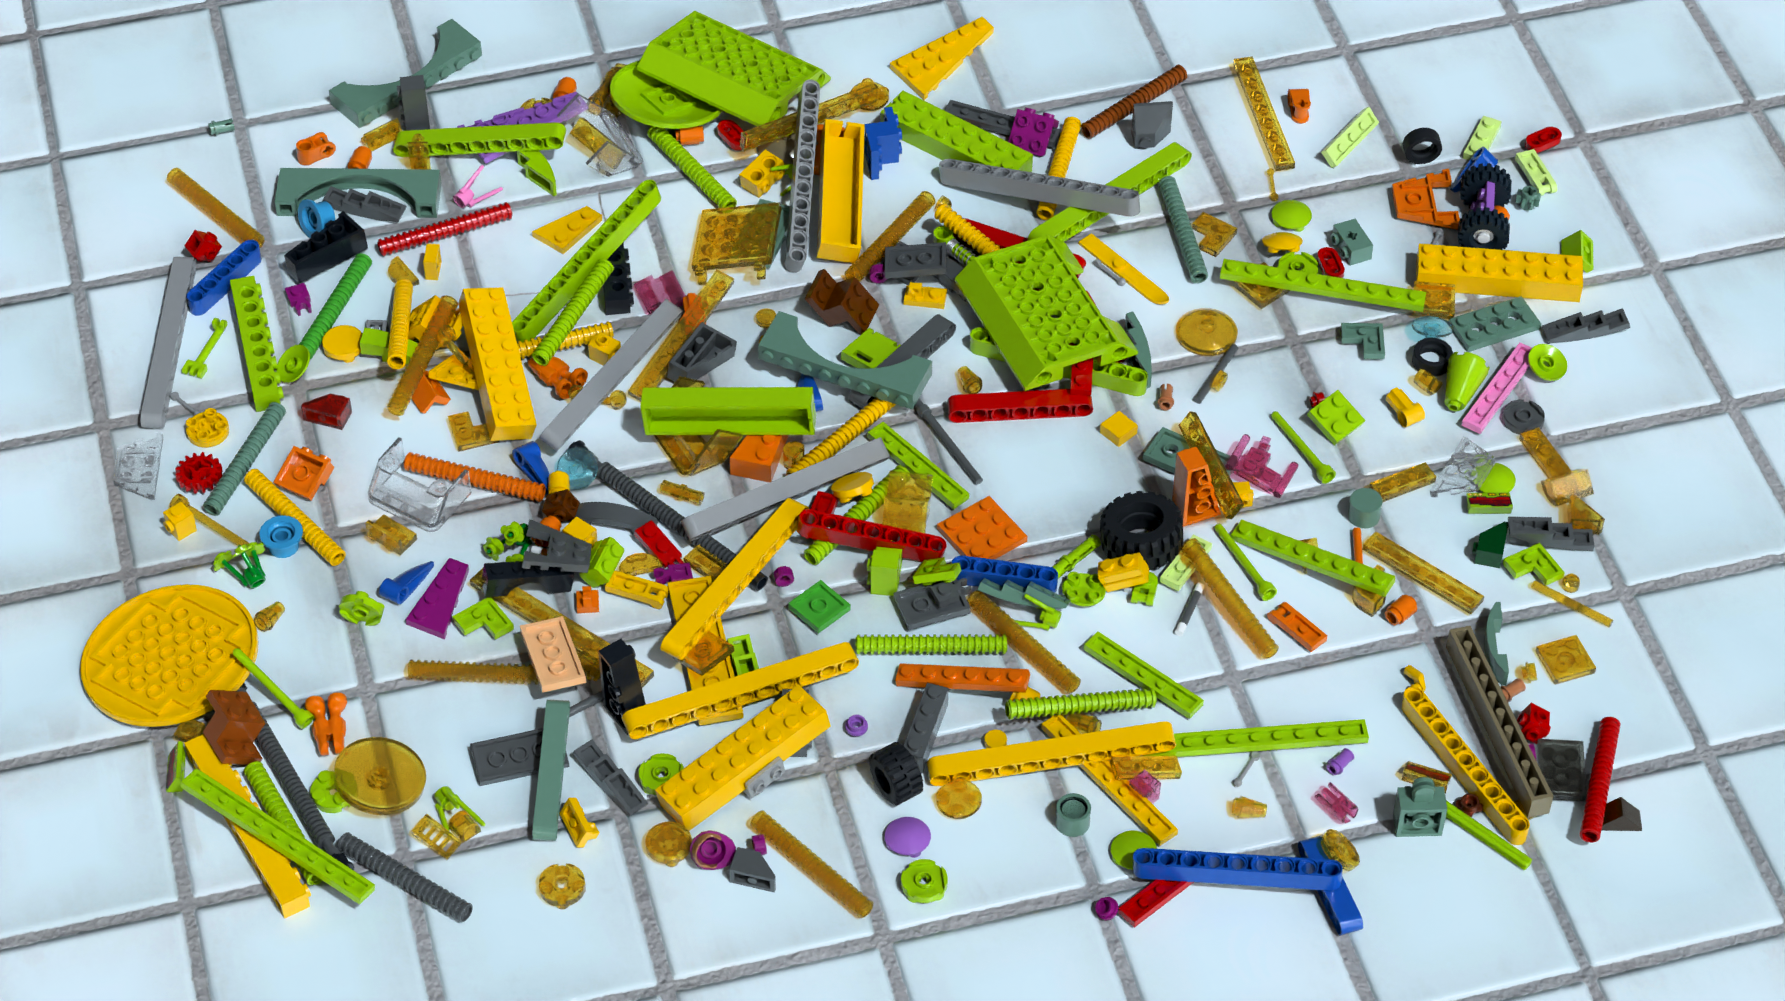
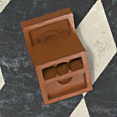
(234, 727)

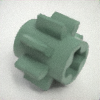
(1528, 198)

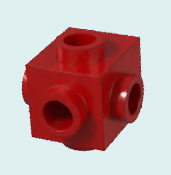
(203, 246)
(1534, 722)

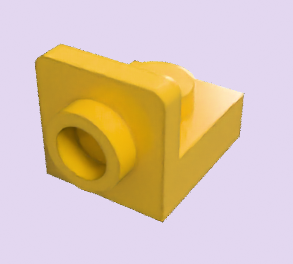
(1245, 493)

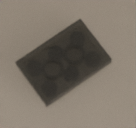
(1563, 768)

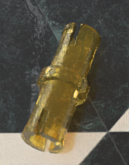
(682, 492)

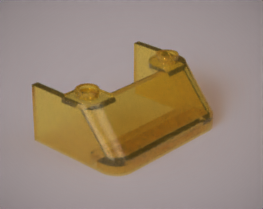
(691, 452)

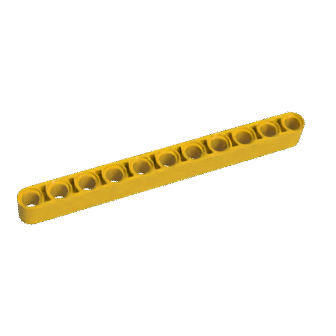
(733, 580)
(739, 690)
(1052, 753)

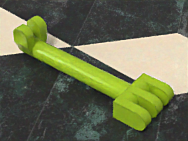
(197, 366)

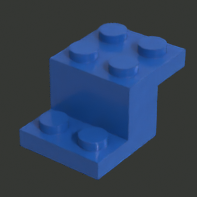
(882, 142)

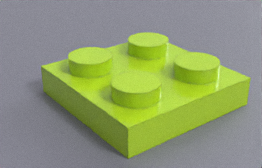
(1336, 417)

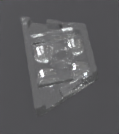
(138, 466)
(1464, 470)

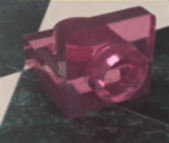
(1146, 786)

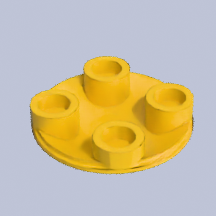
(1282, 241)

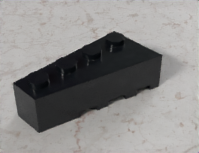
(326, 248)
(620, 680)

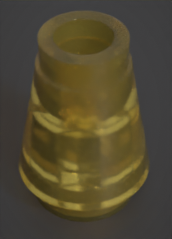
(970, 381)
(267, 618)
(1085, 723)
(1248, 808)

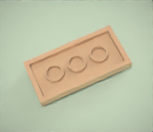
(552, 654)

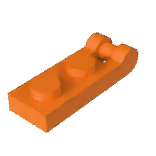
(1297, 626)

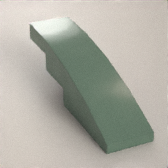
(1138, 338)
(1015, 593)

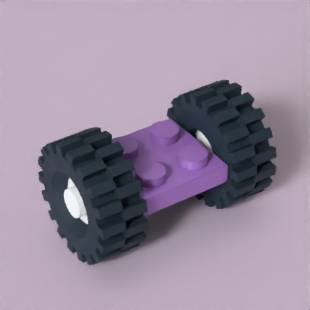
(1482, 190)

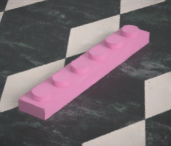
(1498, 389)

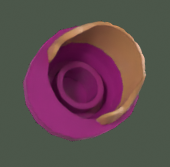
(712, 850)

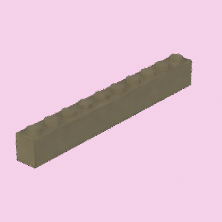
(1499, 722)

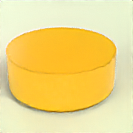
(995, 739)

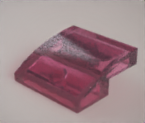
(656, 290)

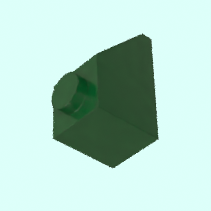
(1491, 546)

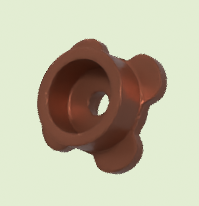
(1473, 801)

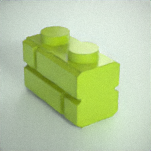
(603, 562)

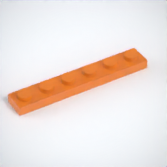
(963, 677)

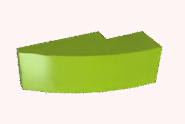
(538, 170)
(377, 343)
(743, 657)

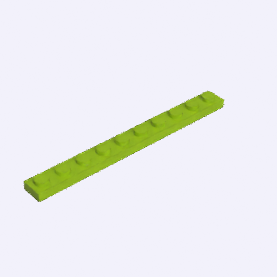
(1323, 285)
(1268, 738)
(278, 836)

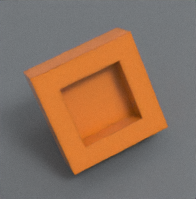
(587, 600)

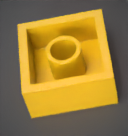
(432, 261)
(1118, 428)

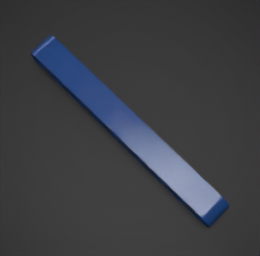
(1237, 869)

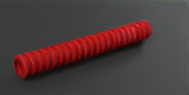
(444, 229)
(1600, 779)

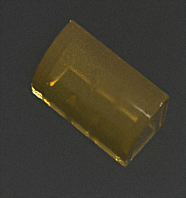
(1562, 486)

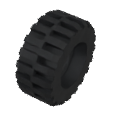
(1137, 512)

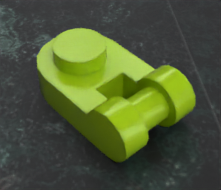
(1146, 592)

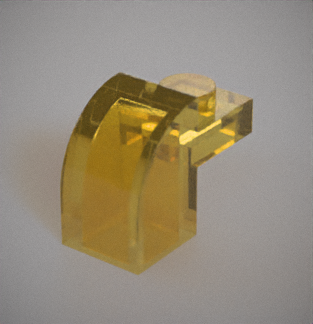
(1368, 601)

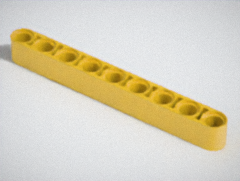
(1465, 765)

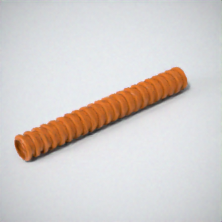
(477, 477)

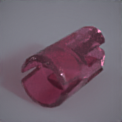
(1340, 803)

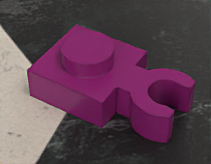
(299, 297)
(674, 573)

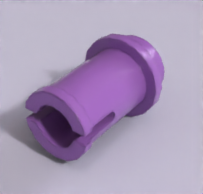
(1336, 765)

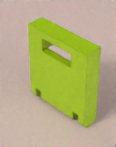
(870, 345)

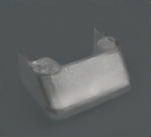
(609, 158)
(410, 500)

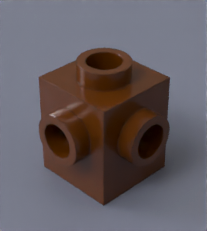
(561, 505)

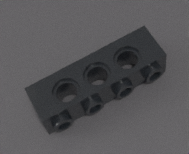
(617, 286)

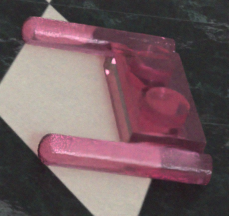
(1258, 473)

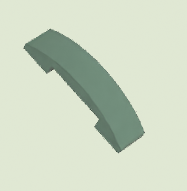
(1497, 661)

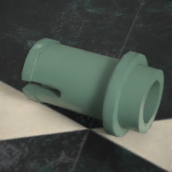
(221, 126)

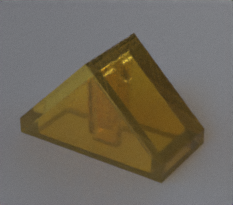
(1584, 516)

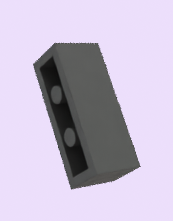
(413, 103)

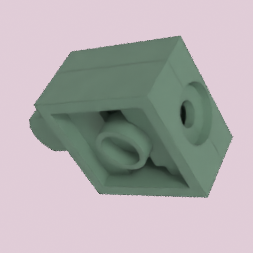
(1420, 809)

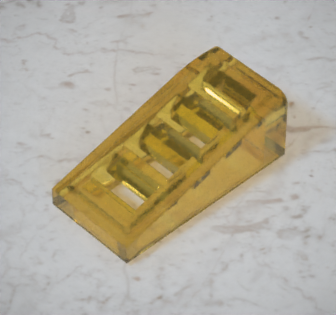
(429, 821)

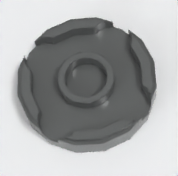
(1523, 416)

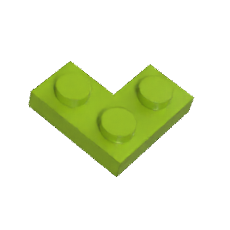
(1536, 560)
(936, 570)
(485, 614)

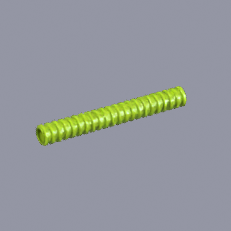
(691, 167)
(572, 312)
(861, 511)
(931, 644)
(1077, 703)
(275, 805)

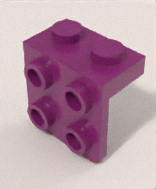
(1032, 131)

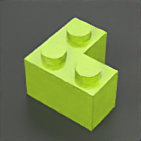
(885, 570)

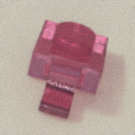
(1261, 454)

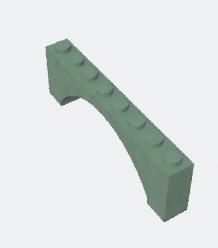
(367, 102)
(414, 186)
(894, 383)

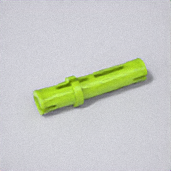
(1068, 562)

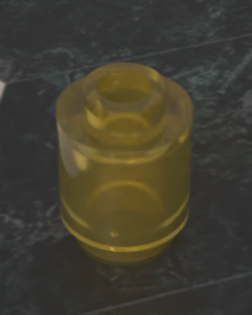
(590, 666)

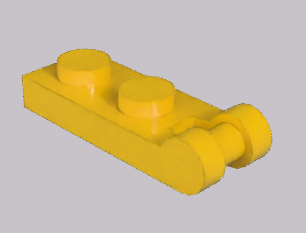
(637, 589)

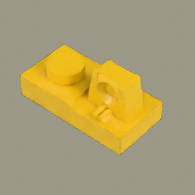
(925, 296)
(577, 824)

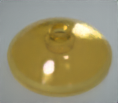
(1206, 331)

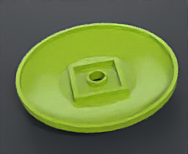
(657, 102)

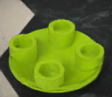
(1291, 215)
(1499, 480)
(1083, 589)
(1126, 844)

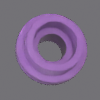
(856, 720)

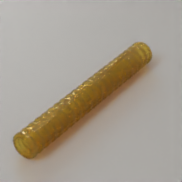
(213, 207)
(891, 236)
(421, 357)
(1230, 599)
(1024, 642)
(472, 671)
(811, 864)

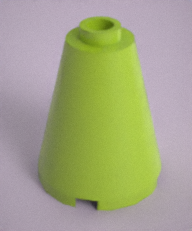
(1463, 379)

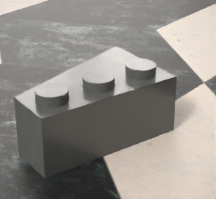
(701, 353)

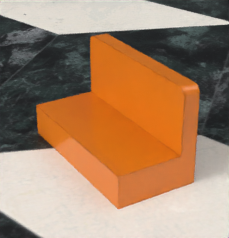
(428, 393)

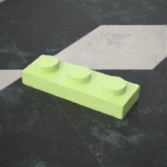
(1483, 136)
(1180, 568)

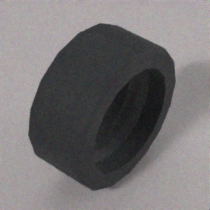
(1418, 136)
(1432, 345)

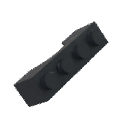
(503, 577)

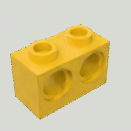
(758, 177)

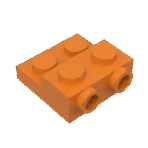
(304, 472)

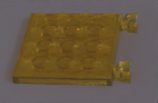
(736, 239)

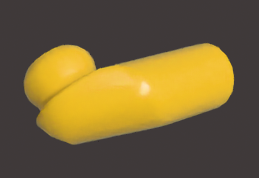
(1416, 676)

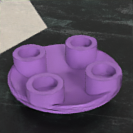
(907, 836)

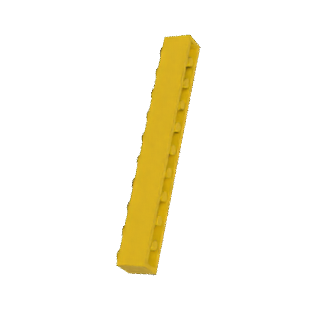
(271, 866)

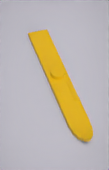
(1124, 269)

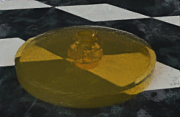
(379, 776)

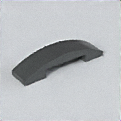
(613, 515)

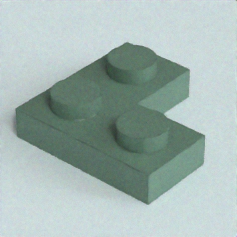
(1368, 335)

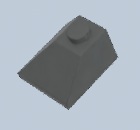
(1151, 123)

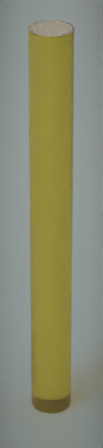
(1572, 604)

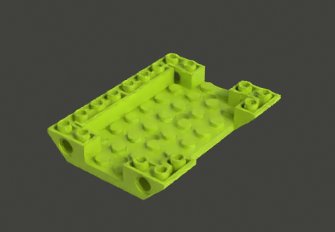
(727, 68)
(1021, 317)

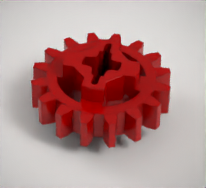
(198, 472)

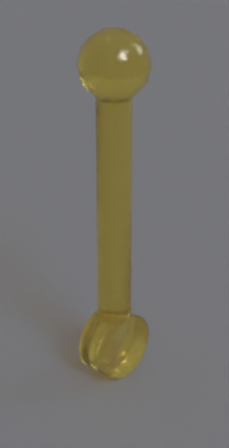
(1274, 196)

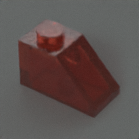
(328, 411)

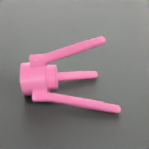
(465, 195)

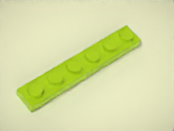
(916, 462)
(1143, 674)

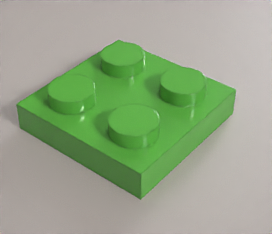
(819, 606)

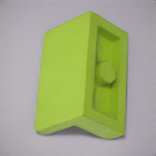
(1579, 245)

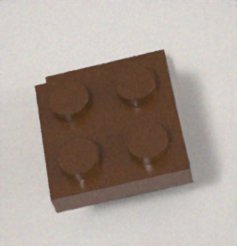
(842, 301)

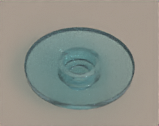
(1432, 327)
(572, 460)

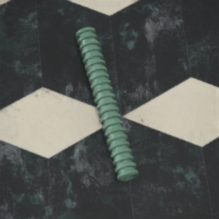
(1183, 229)
(244, 459)

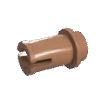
(1165, 400)
(1513, 689)

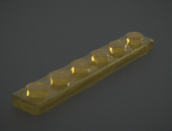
(1224, 488)
(1423, 572)

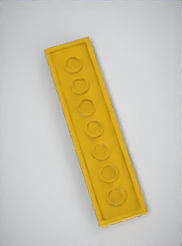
(683, 596)

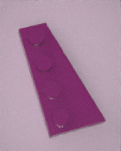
(437, 604)

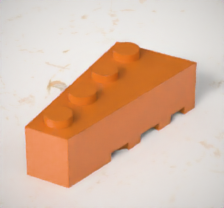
(758, 456)
(1193, 487)

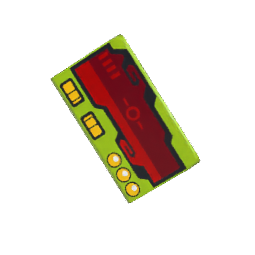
(1489, 503)
(176, 768)

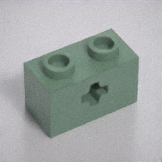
(1352, 242)

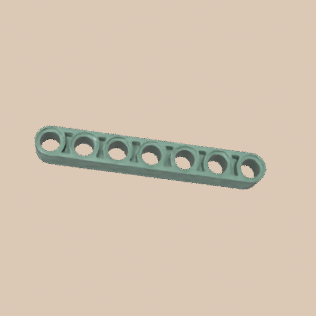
(551, 770)

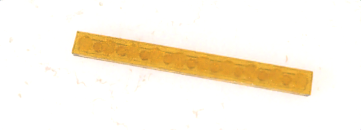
(535, 611)

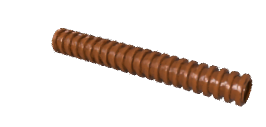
(1125, 106)

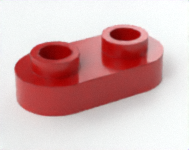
(730, 133)
(1543, 139)
(1330, 262)

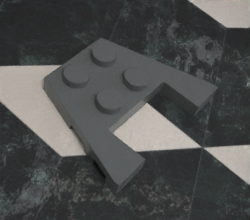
(562, 551)

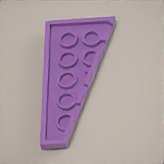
(539, 114)

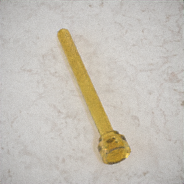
(208, 521)

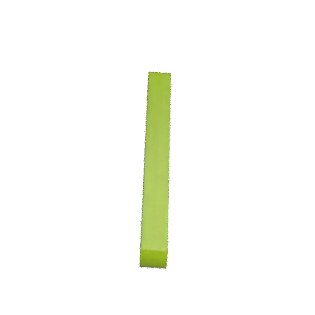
(1138, 178)
(573, 273)

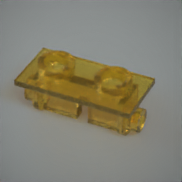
(381, 135)
(419, 153)

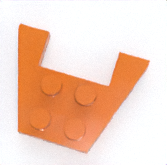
(1416, 200)

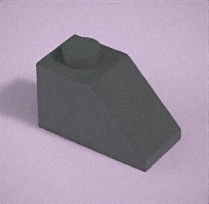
(751, 870)

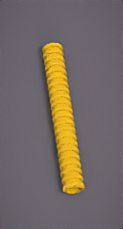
(1061, 160)
(966, 231)
(400, 324)
(574, 338)
(844, 434)
(284, 506)

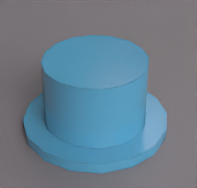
(314, 215)
(281, 535)

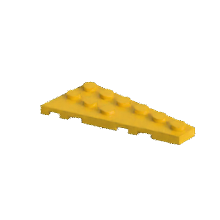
(940, 58)

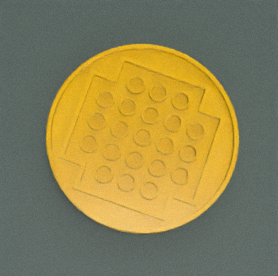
(165, 653)

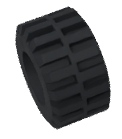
(896, 773)

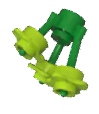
(513, 535)

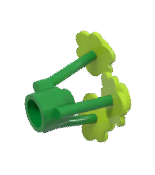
(253, 575)

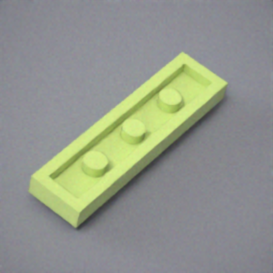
(1350, 137)

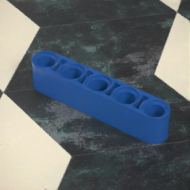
(217, 282)
(1000, 571)
(1338, 902)

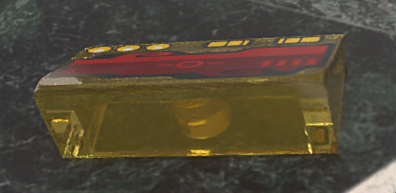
(1413, 771)

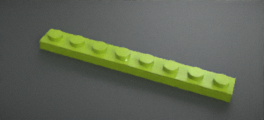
(1313, 558)

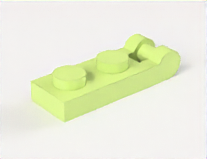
(1536, 171)

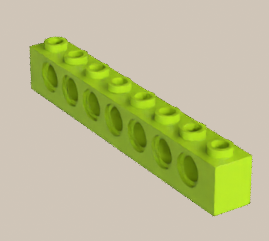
(255, 342)

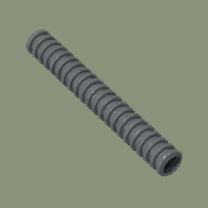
(405, 877)

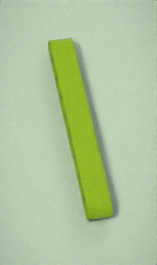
(485, 139)
(1110, 376)

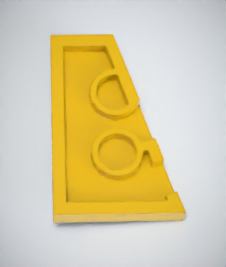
(568, 230)
(452, 372)

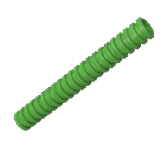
(336, 302)

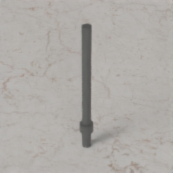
(925, 413)

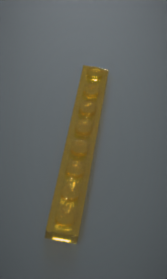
(827, 110)
(1264, 114)
(698, 312)

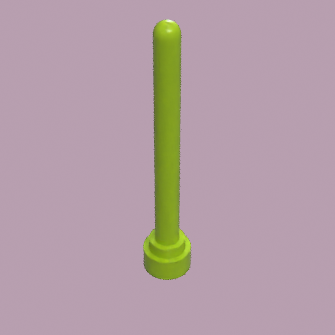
(1324, 472)
(1265, 589)
(302, 717)

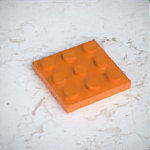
(982, 531)

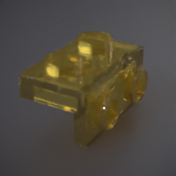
(390, 534)

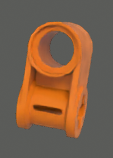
(1299, 104)
(313, 148)

